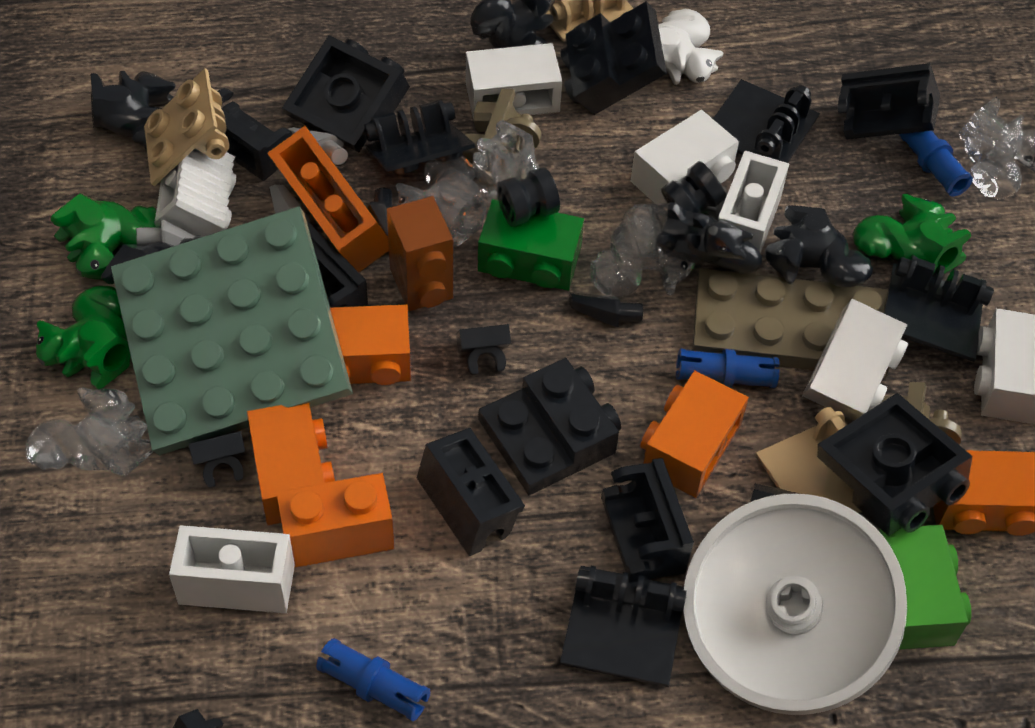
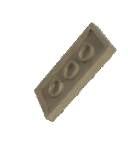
(770, 316)

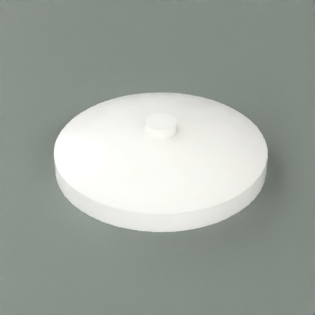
(795, 604)

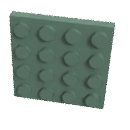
(229, 329)

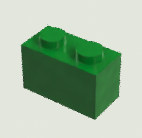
(534, 252)

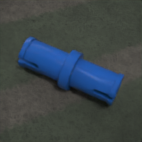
(937, 158)
(729, 368)
(373, 679)

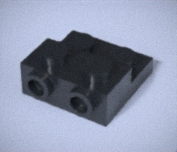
(613, 57)
(345, 91)
(551, 426)
(897, 464)

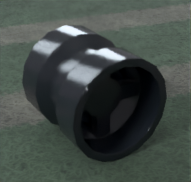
(695, 190)
(528, 197)

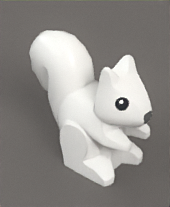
(680, 37)

